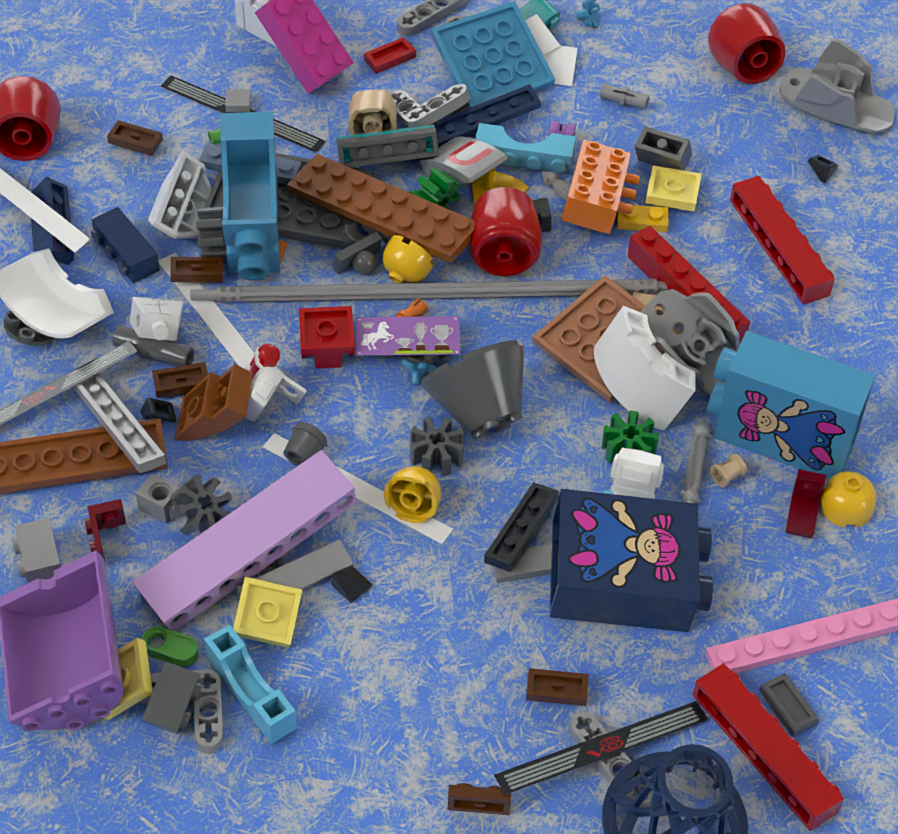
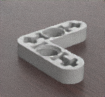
(417, 115)
(210, 696)

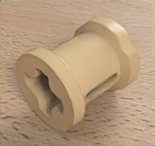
(728, 470)

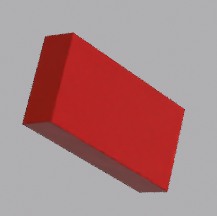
(389, 55)

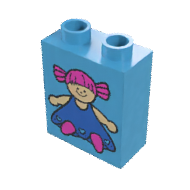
(789, 404)

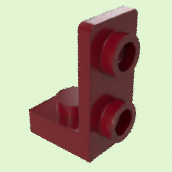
(805, 503)
(103, 516)

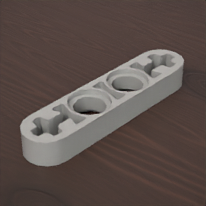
(412, 23)
(607, 764)

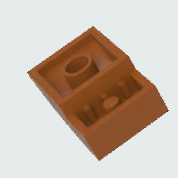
(214, 404)

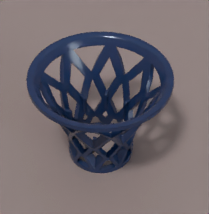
(656, 765)

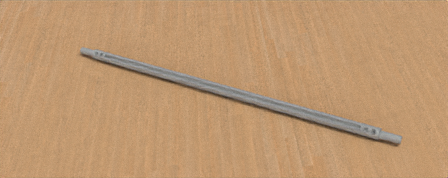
(417, 290)

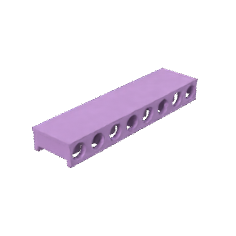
(246, 538)

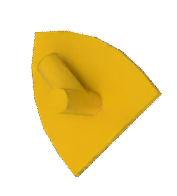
(495, 180)

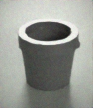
(304, 443)

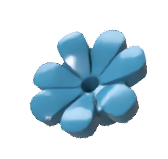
(589, 13)
(417, 370)

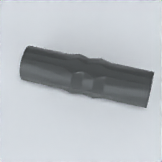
(158, 350)

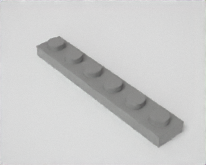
(120, 423)

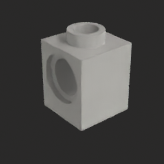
(149, 497)

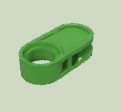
(176, 649)

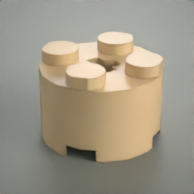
(372, 112)

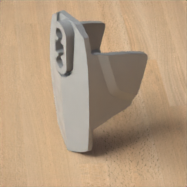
(839, 90)
(703, 335)

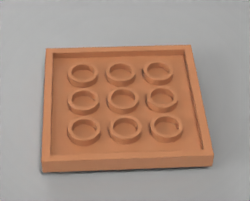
(577, 329)

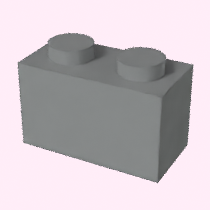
(37, 549)

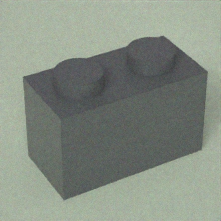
(663, 149)
(172, 698)

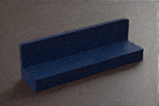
(56, 197)

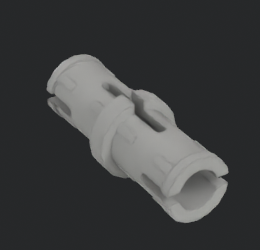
(624, 96)

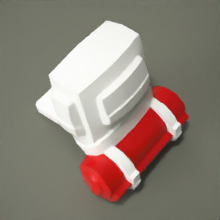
(267, 380)

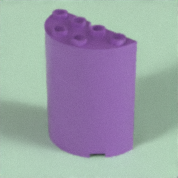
(61, 648)

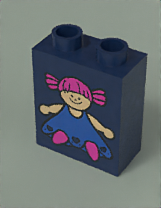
(628, 561)

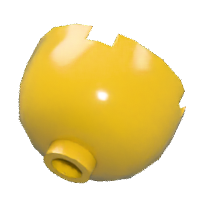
(405, 261)
(413, 494)
(848, 499)

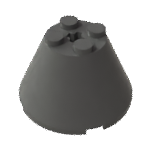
(482, 389)

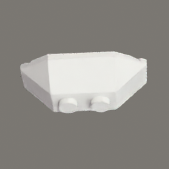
(180, 197)

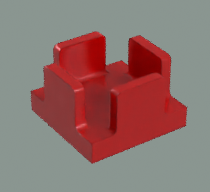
(326, 334)

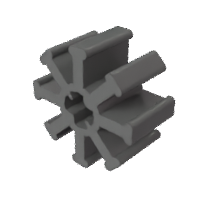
(211, 232)
(437, 445)
(193, 495)

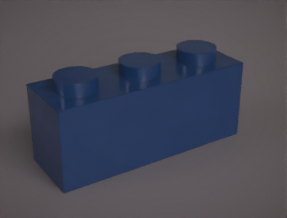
(125, 245)

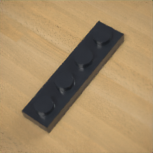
(521, 527)

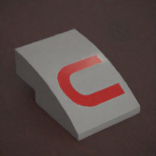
(464, 159)

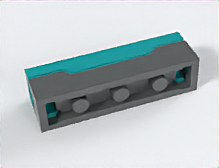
(387, 146)

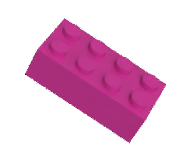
(304, 40)

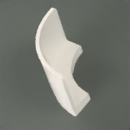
(46, 301)
(639, 373)

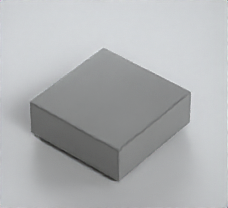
(238, 100)

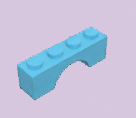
(550, 155)
(265, 705)

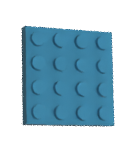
(492, 53)

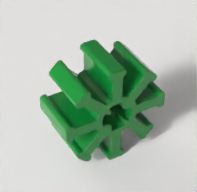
(438, 189)
(629, 435)

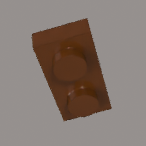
(135, 137)
(196, 269)
(178, 379)
(557, 687)
(478, 799)

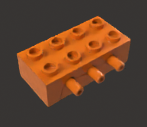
(598, 187)

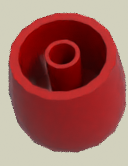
(749, 32)
(24, 106)
(505, 232)

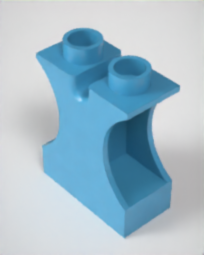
(250, 194)

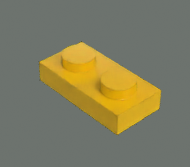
(643, 217)

